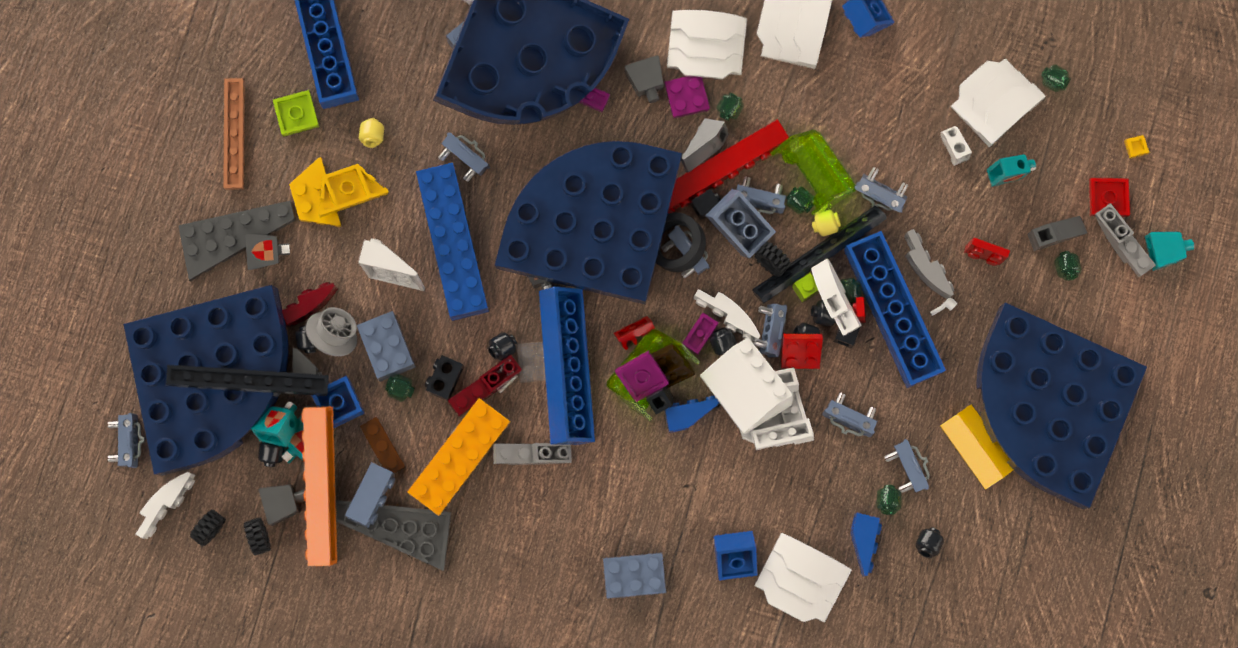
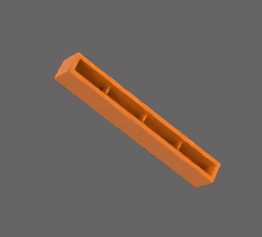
(319, 486)

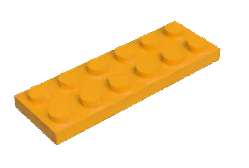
(458, 457)

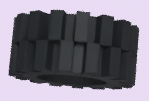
(772, 259)
(207, 527)
(257, 536)

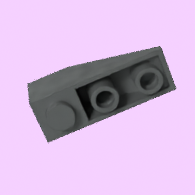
(707, 141)
(1056, 233)

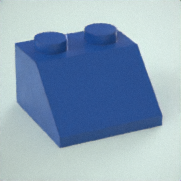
(867, 16)
(735, 555)

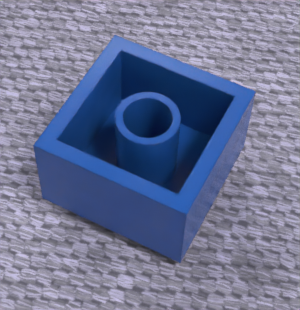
(343, 399)

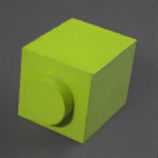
(805, 287)

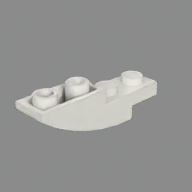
(834, 297)
(735, 319)
(169, 495)

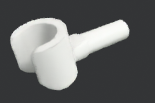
(950, 303)

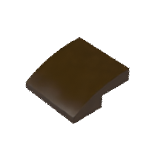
(673, 364)

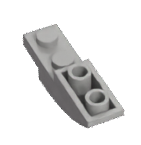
(1122, 240)
(930, 273)
(531, 454)

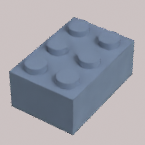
(740, 223)
(386, 346)
(634, 575)

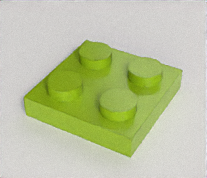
(295, 113)

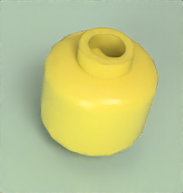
(371, 133)
(826, 223)

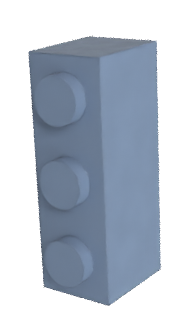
(370, 495)

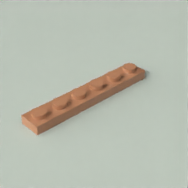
(234, 133)

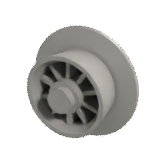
(332, 331)

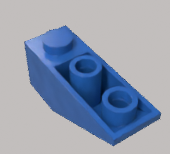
(684, 416)
(863, 535)

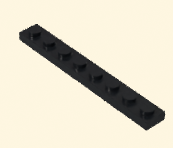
(821, 252)
(247, 380)

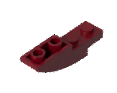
(309, 303)
(485, 386)

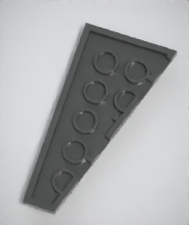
(222, 237)
(409, 530)

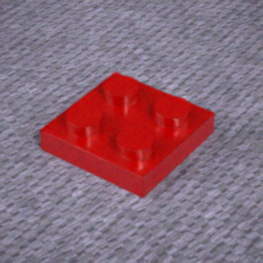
(1109, 190)
(991, 253)
(801, 351)

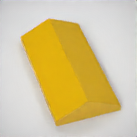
(974, 445)

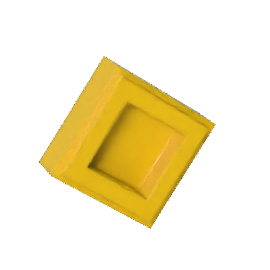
(1136, 146)

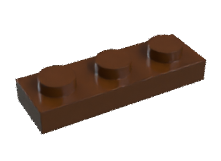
(382, 445)

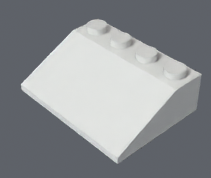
(385, 266)
(747, 386)

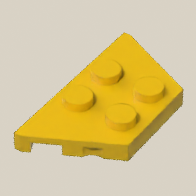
(347, 188)
(306, 195)

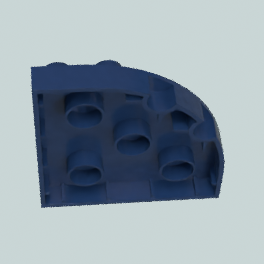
(528, 58)
(593, 219)
(1054, 402)
(201, 424)

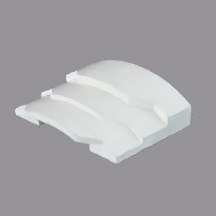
(793, 30)
(706, 43)
(995, 99)
(787, 426)
(801, 580)

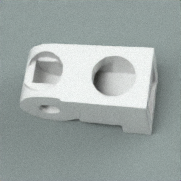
(956, 145)

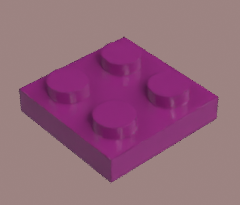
(686, 96)
(642, 376)

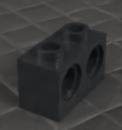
(449, 379)

